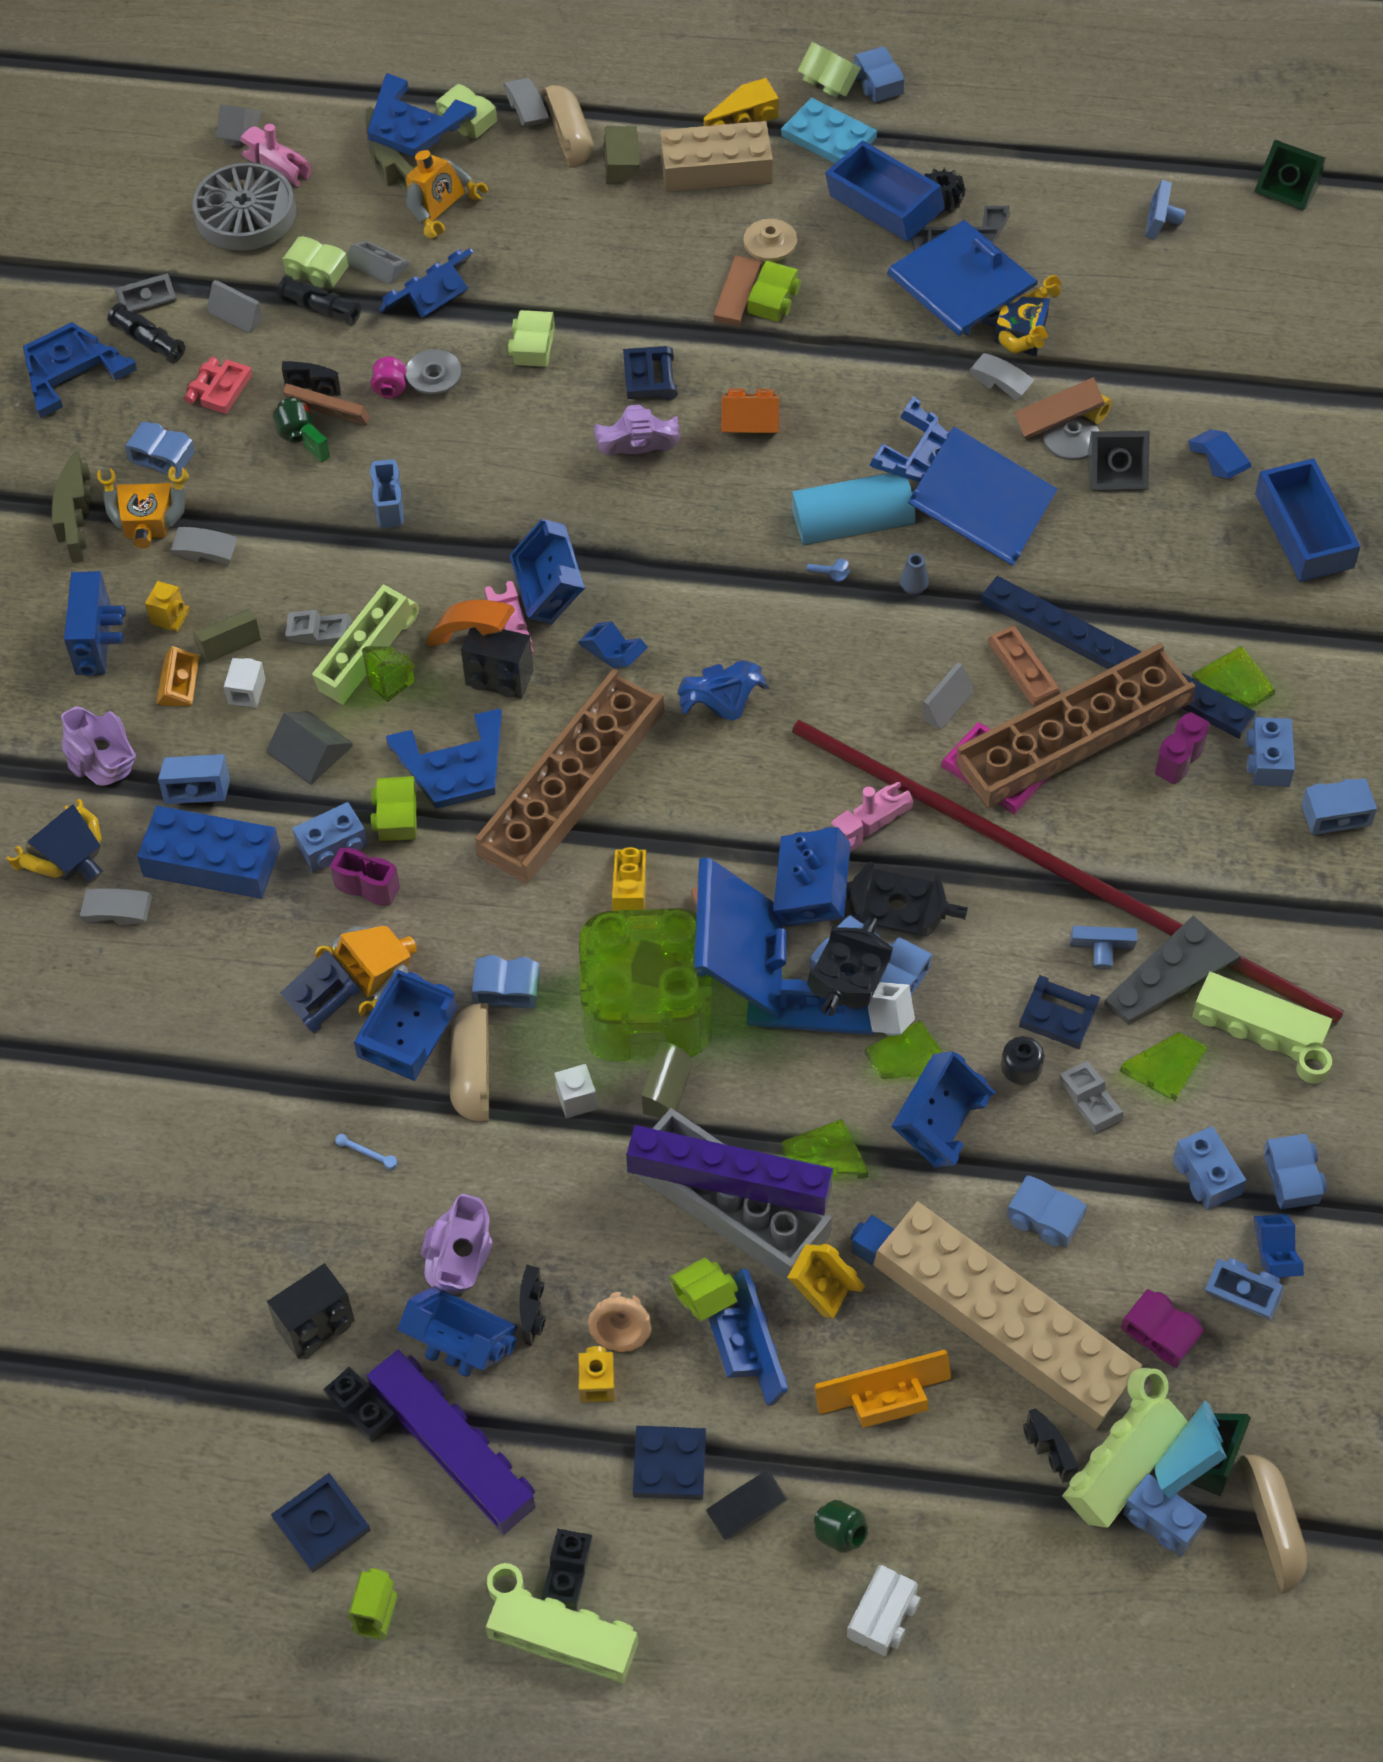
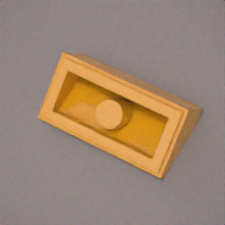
(177, 678)

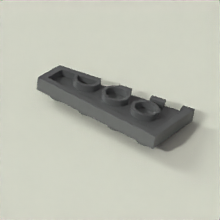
(1171, 971)

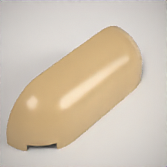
(569, 124)
(470, 1062)
(1276, 1520)

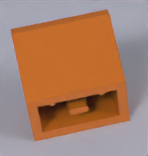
(750, 411)

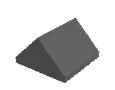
(1118, 460)
(307, 745)

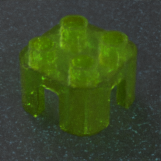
(642, 980)

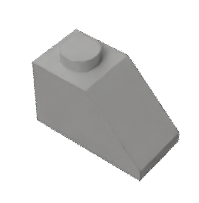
(235, 121)

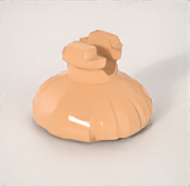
(620, 1323)

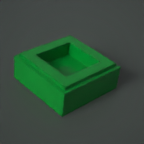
(315, 442)

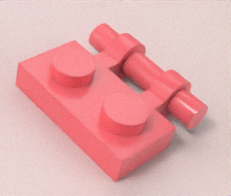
(224, 388)

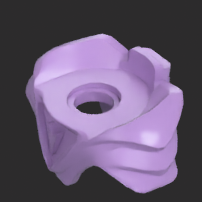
(637, 433)
(78, 744)
(464, 1221)

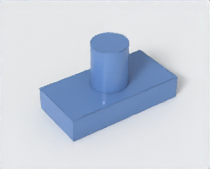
(1161, 211)
(1103, 941)

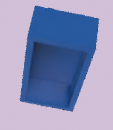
(885, 190)
(1307, 520)
(209, 852)

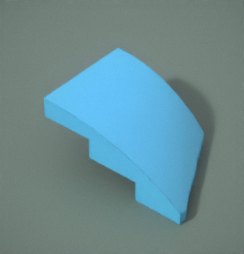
(1191, 1453)

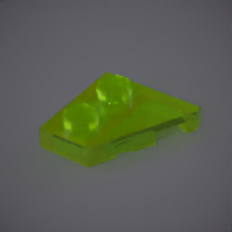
(1236, 678)
(903, 1053)
(1166, 1064)
(828, 1147)

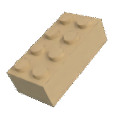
(716, 156)

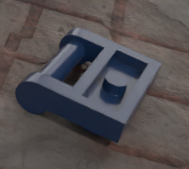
(640, 373)
(315, 985)
(1055, 1020)

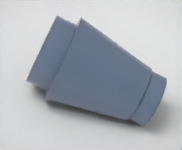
(914, 575)

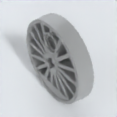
(225, 207)

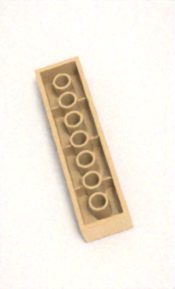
(1006, 1314)

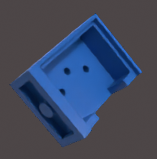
(546, 571)
(89, 623)
(812, 877)
(406, 1024)
(940, 1106)
(458, 1330)

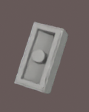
(376, 261)
(146, 293)
(234, 307)
(947, 697)

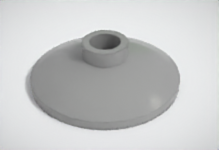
(433, 371)
(1070, 439)

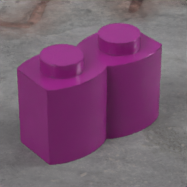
(1182, 748)
(365, 876)
(1162, 1327)

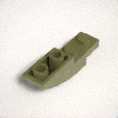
(387, 161)
(70, 505)

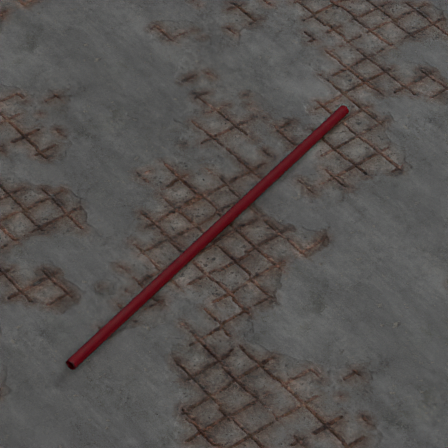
(1053, 864)

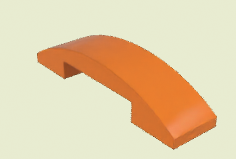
(484, 615)

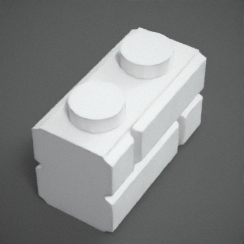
(883, 1610)

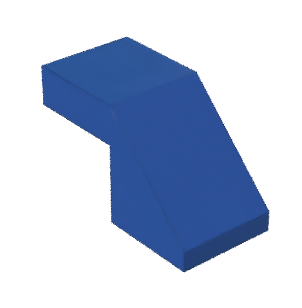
(1222, 453)
(610, 646)
(1277, 1245)

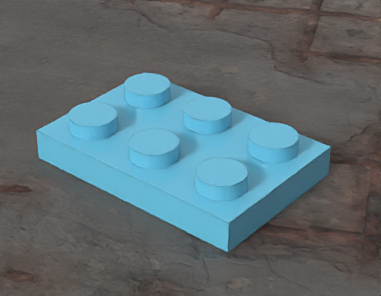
(826, 130)

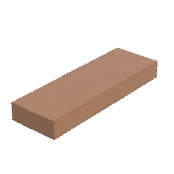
(736, 291)
(329, 405)
(1059, 408)
(1023, 665)

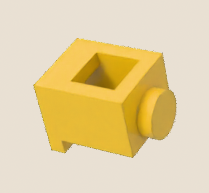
(166, 607)
(596, 1385)

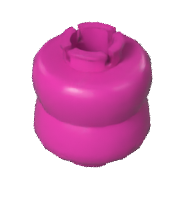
(388, 377)

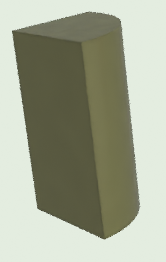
(620, 153)
(227, 635)
(666, 1080)

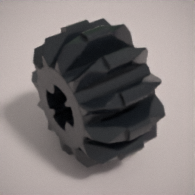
(951, 186)

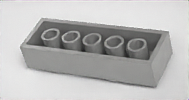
(760, 1229)

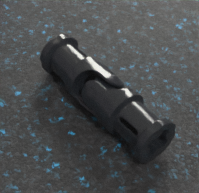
(319, 300)
(146, 333)

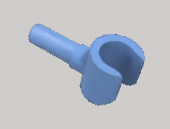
(837, 572)

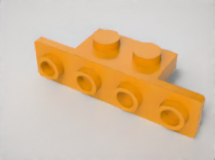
(885, 1391)

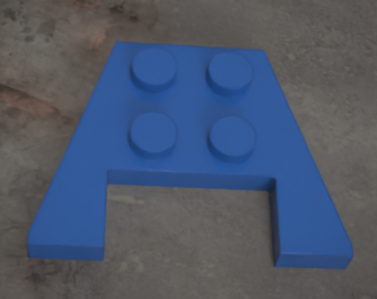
(409, 127)
(64, 355)
(924, 453)
(454, 772)

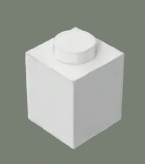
(244, 682)
(891, 1009)
(575, 1091)

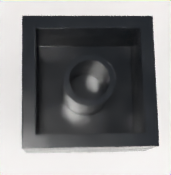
(498, 662)
(311, 1311)

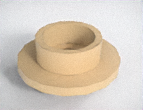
(770, 240)

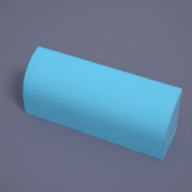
(852, 507)

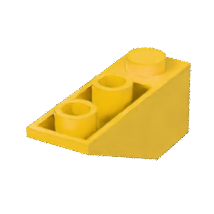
(748, 103)
(629, 879)

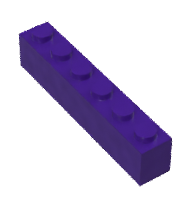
(729, 1170)
(451, 1441)

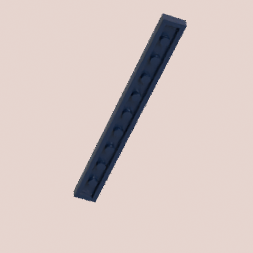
(1105, 649)

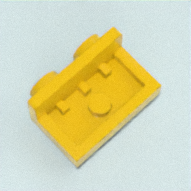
(824, 1278)

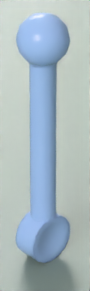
(390, 1162)

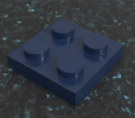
(669, 1462)
(320, 1522)

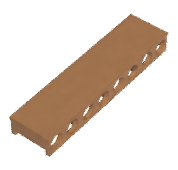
(1073, 725)
(569, 778)

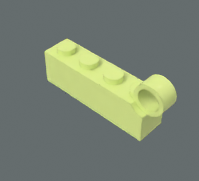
(375, 626)
(1266, 1021)
(1128, 1452)
(558, 1632)

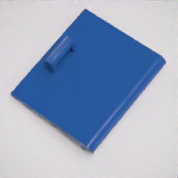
(961, 277)
(982, 496)
(739, 937)

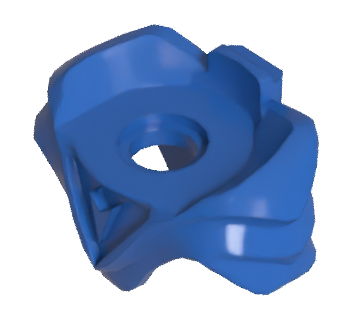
(722, 689)

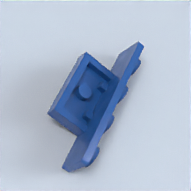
(433, 289)
(803, 1011)
(746, 1341)

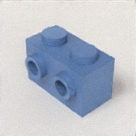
(1271, 751)
(194, 779)
(1338, 806)
(325, 834)
(1209, 1168)
(1244, 1289)
(1167, 1519)

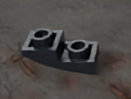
(313, 376)
(530, 1308)
(360, 1404)
(1047, 1438)
(746, 1504)
(567, 1567)

